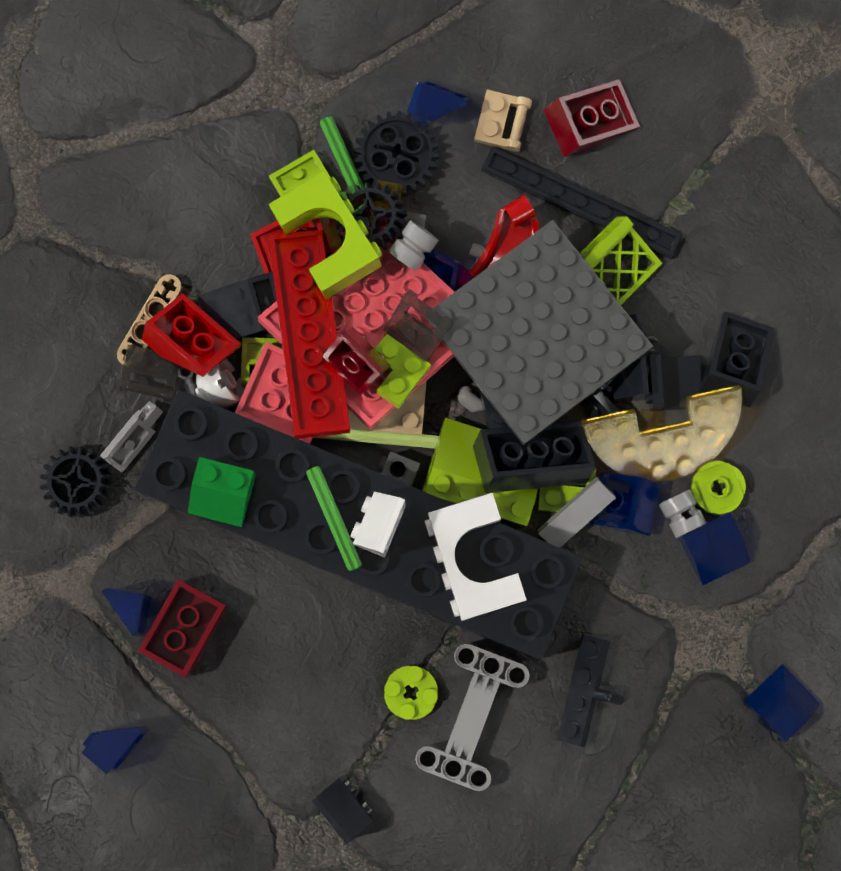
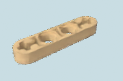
(144, 314)

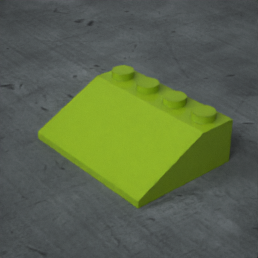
(456, 475)

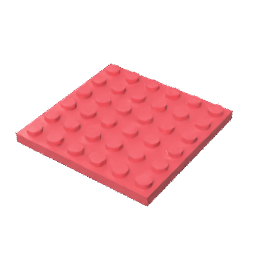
(368, 308)

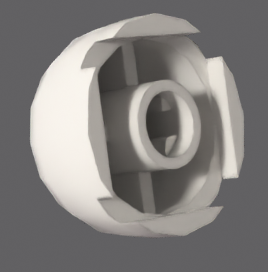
(220, 386)

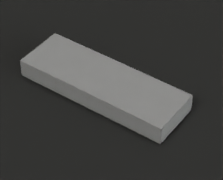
(576, 513)

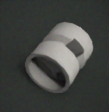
(413, 245)
(678, 504)

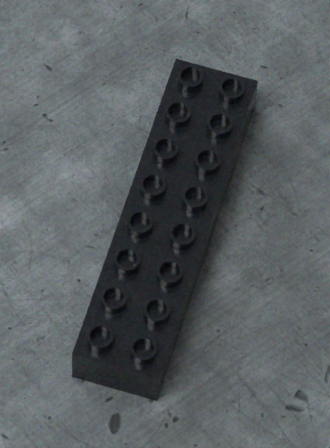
(290, 520)

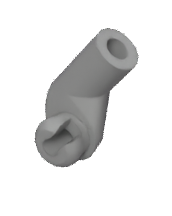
(469, 399)

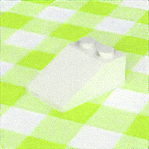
(379, 523)

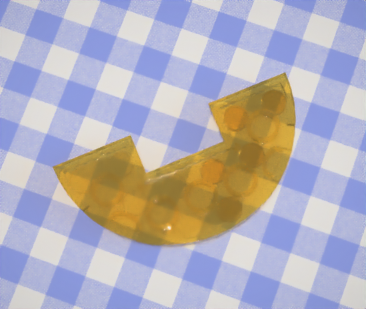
(672, 449)

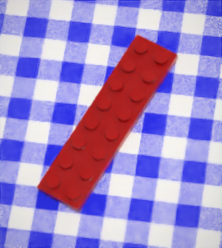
(306, 334)

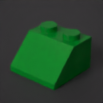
(220, 492)

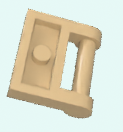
(494, 117)

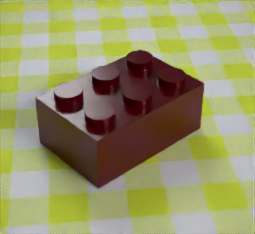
(182, 628)

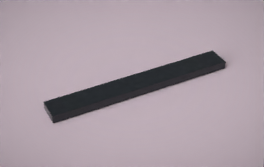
(577, 200)

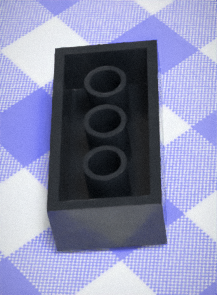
(550, 459)

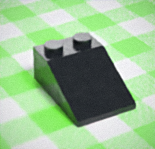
(738, 357)

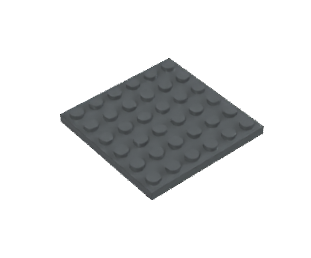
(539, 332)

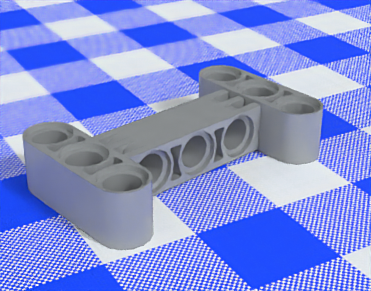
(472, 718)

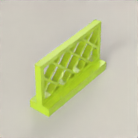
(605, 242)

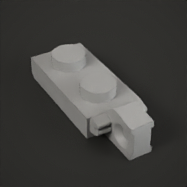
(132, 437)

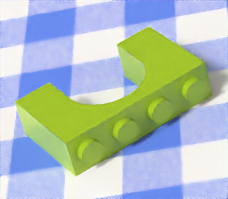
(319, 199)

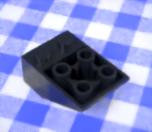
(240, 304)

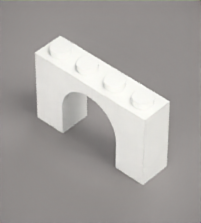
(469, 596)

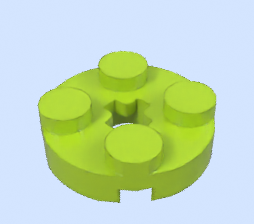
(732, 493)
(407, 707)

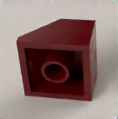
(356, 360)

